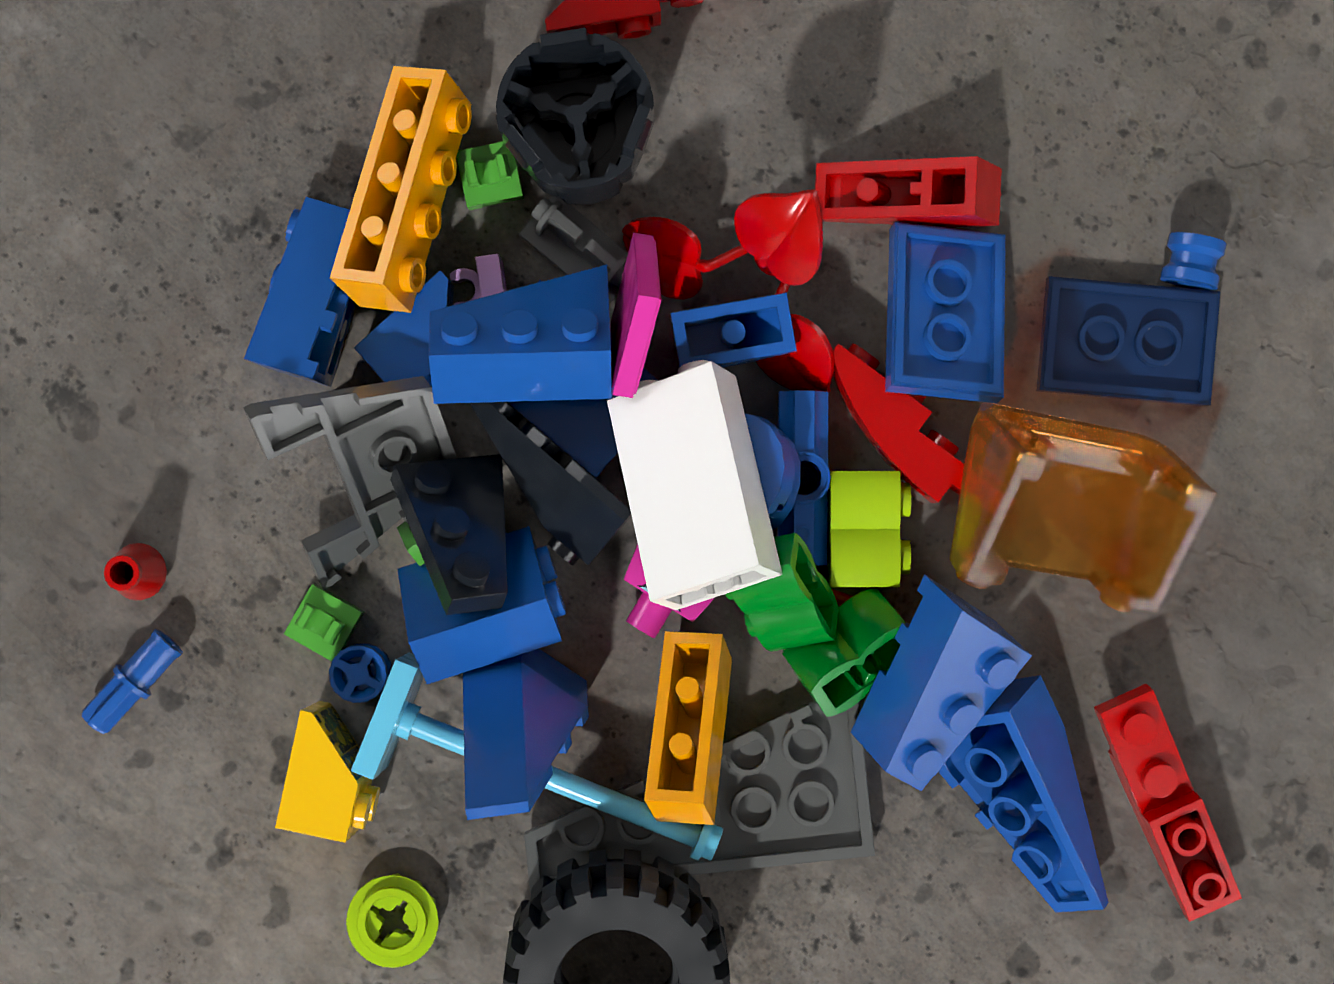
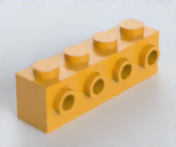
(402, 189)

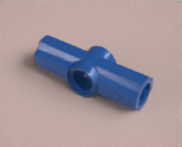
(805, 422)

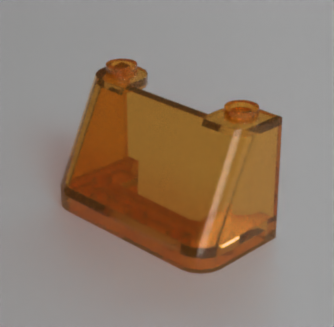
(1074, 506)

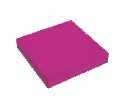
(634, 315)

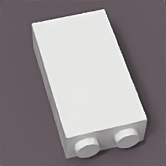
(693, 486)

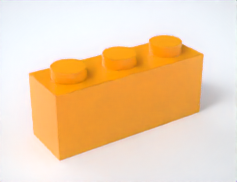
(688, 728)

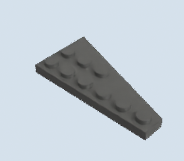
(783, 799)

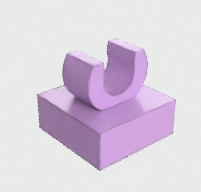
(489, 279)

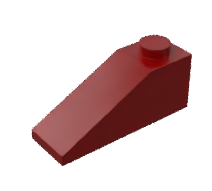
(911, 191)

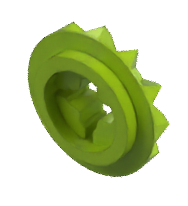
(400, 946)

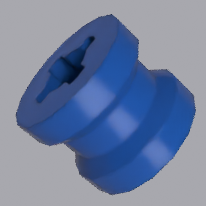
(1193, 261)
(354, 680)

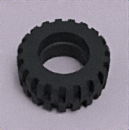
(617, 897)

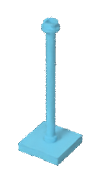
(399, 717)

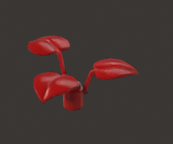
(786, 243)

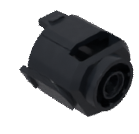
(569, 82)

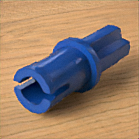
(131, 682)

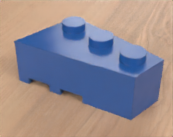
(305, 310)
(525, 343)
(938, 685)

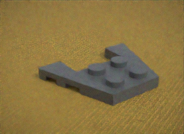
(367, 435)

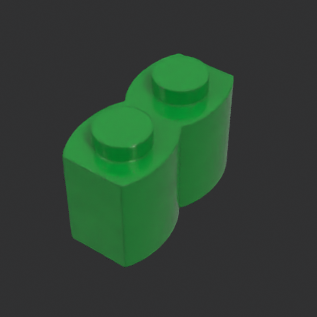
(791, 607)
(844, 669)

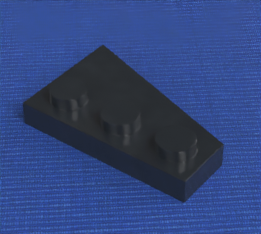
(458, 527)

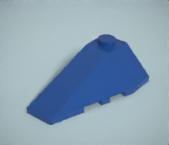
(514, 727)
(1028, 789)

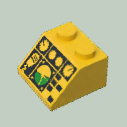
(319, 788)

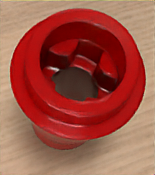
(147, 567)

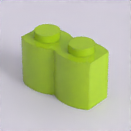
(866, 529)

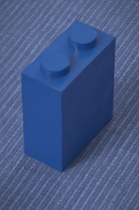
(471, 640)

